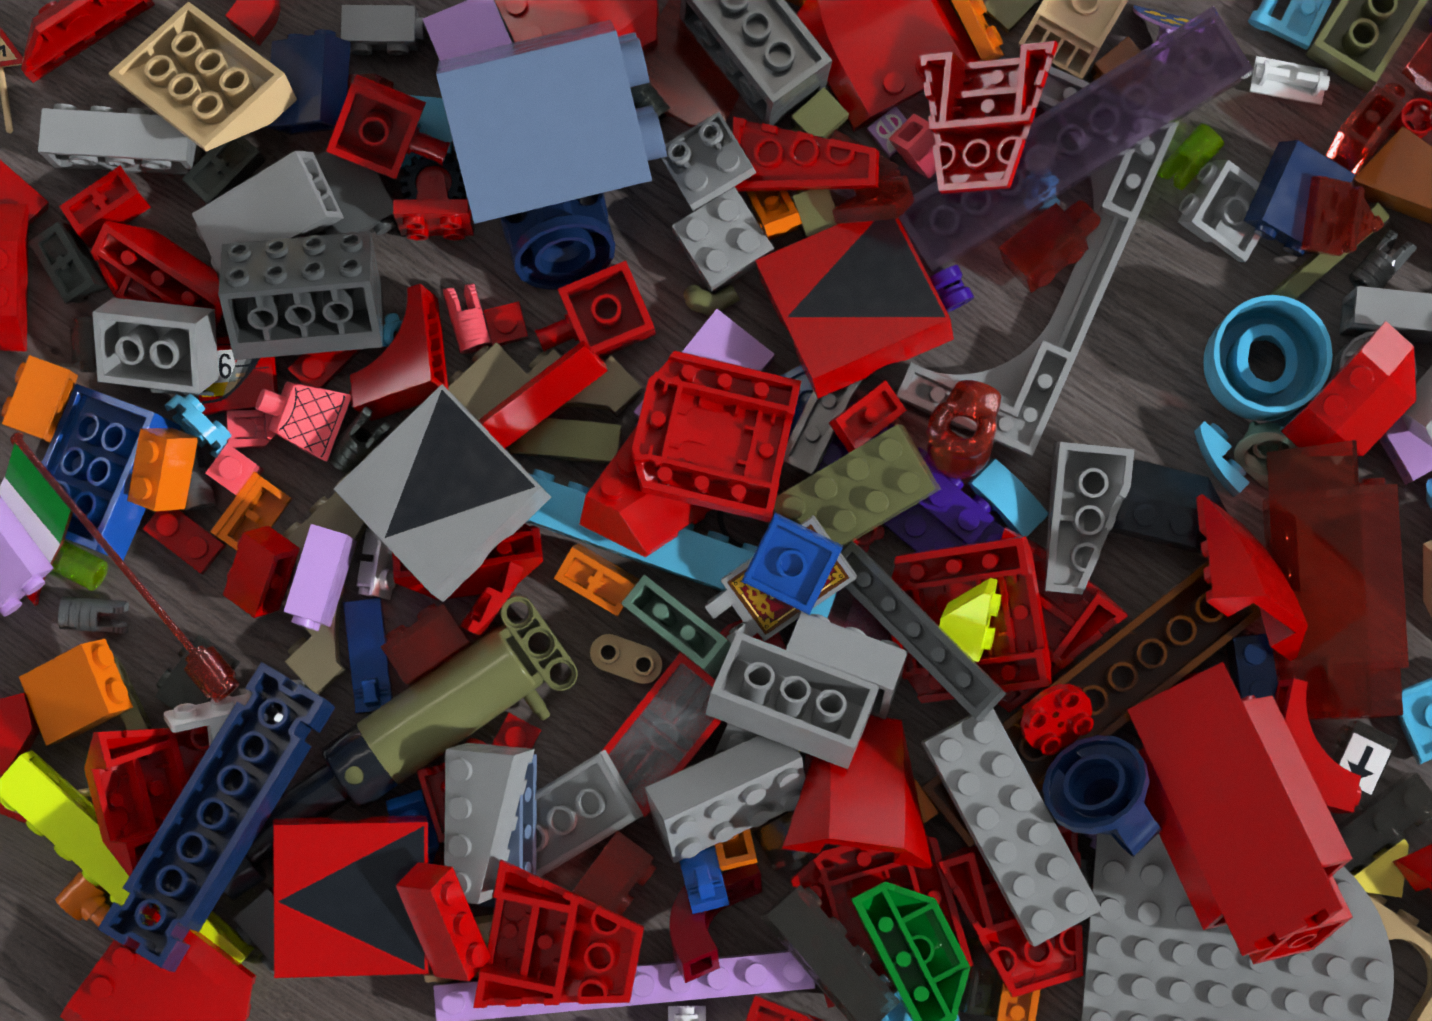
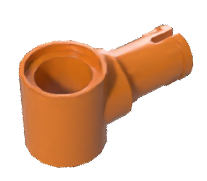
(83, 900)

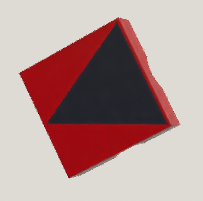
(854, 301)
(340, 896)

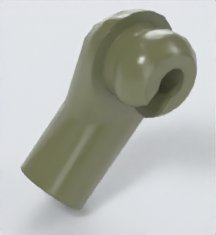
(706, 302)

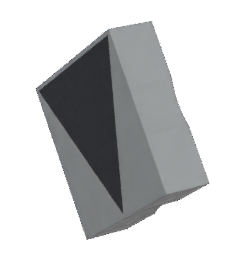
(441, 493)

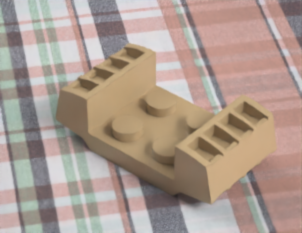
(1077, 28)

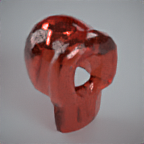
(952, 453)

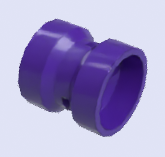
(953, 296)

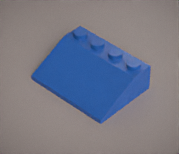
(95, 461)

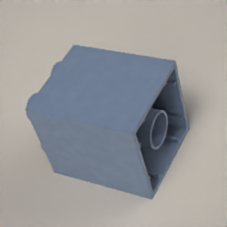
(549, 119)

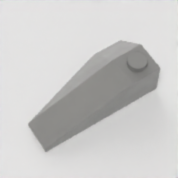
(1083, 505)

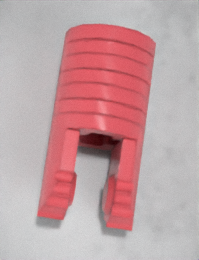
(469, 324)

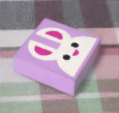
(884, 128)

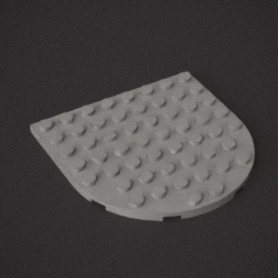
(1160, 965)

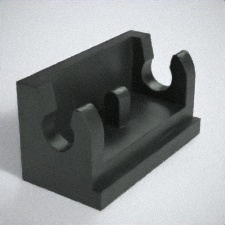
(223, 169)
(68, 263)

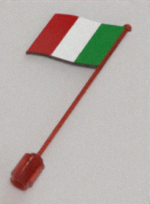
(46, 515)

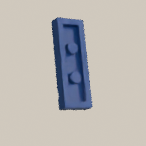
(367, 660)
(704, 881)

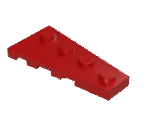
(803, 161)

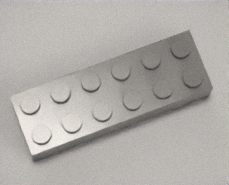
(1011, 827)

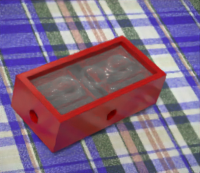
(664, 729)

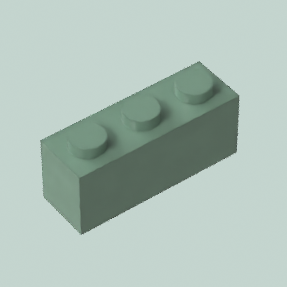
(677, 625)

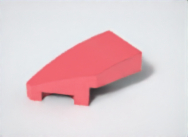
(248, 428)

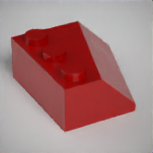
(627, 515)

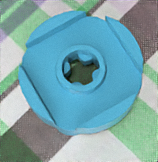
(195, 423)

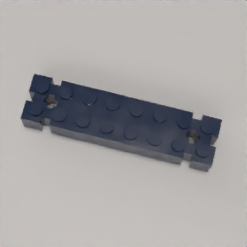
(216, 818)

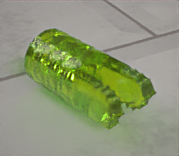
(1191, 156)
(81, 566)

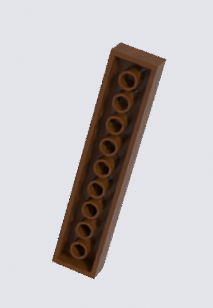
(1124, 671)

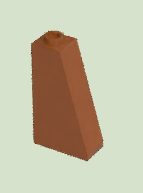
(1400, 176)

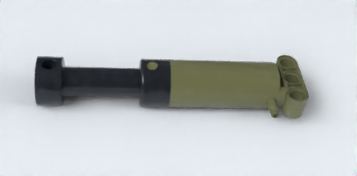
(419, 727)

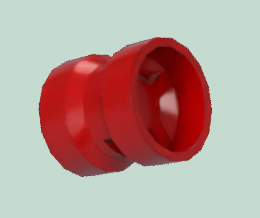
(1417, 113)

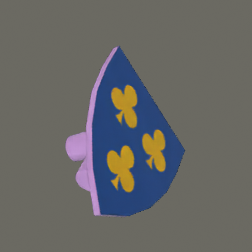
(1166, 21)

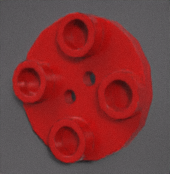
(1056, 718)

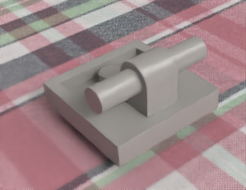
(707, 161)

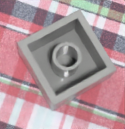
(722, 240)

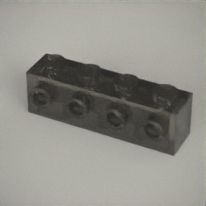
(1385, 819)
(829, 957)

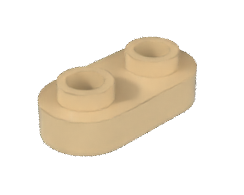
(626, 658)

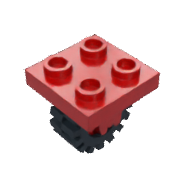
(433, 201)

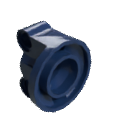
(560, 241)
(1096, 771)

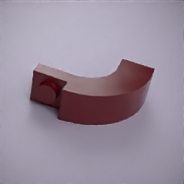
(691, 942)

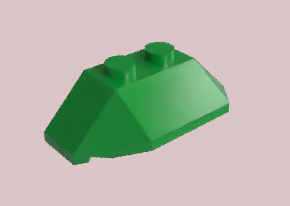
(915, 950)

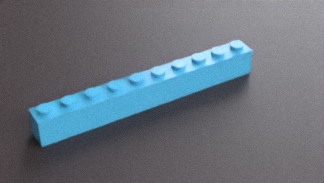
(688, 555)

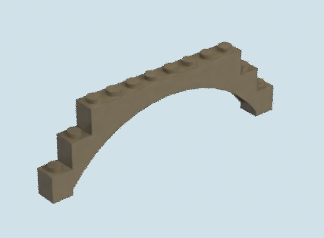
(480, 390)

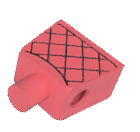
(305, 416)

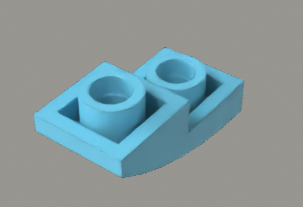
(1213, 446)
(1008, 497)

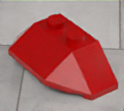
(71, 27)
(154, 269)
(13, 276)
(1361, 396)
(520, 548)

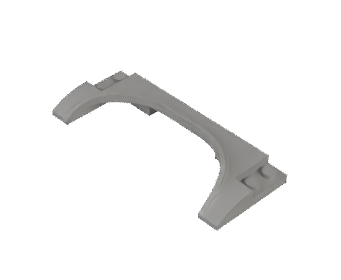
(1037, 375)

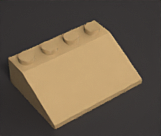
(204, 80)

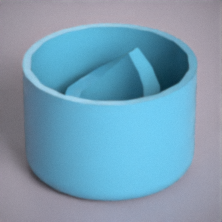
(1293, 330)

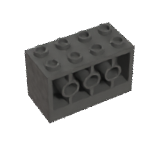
(761, 52)
(301, 295)

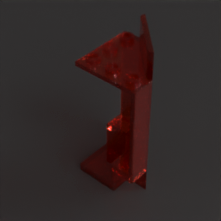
(1346, 568)

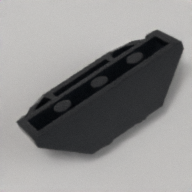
(1164, 506)

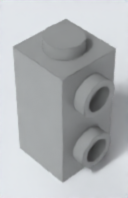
(382, 28)

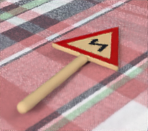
(8, 57)

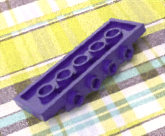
(941, 519)

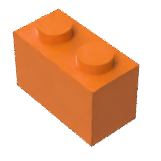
(38, 398)
(162, 469)

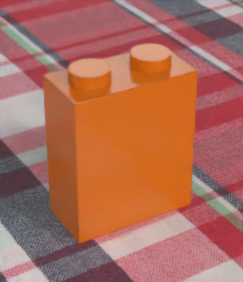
(75, 691)

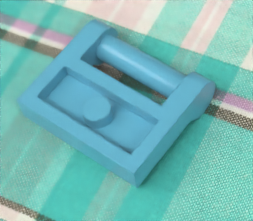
(1297, 23)

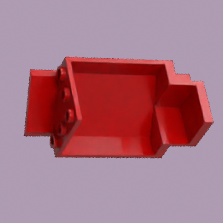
(1241, 816)

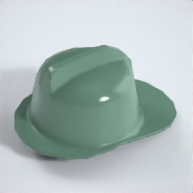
(1252, 449)

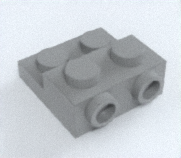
(1219, 207)

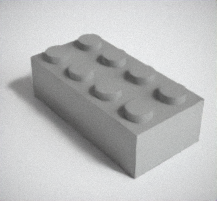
(111, 139)
(792, 700)
(725, 795)

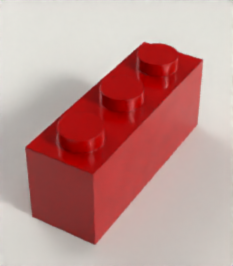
(443, 921)

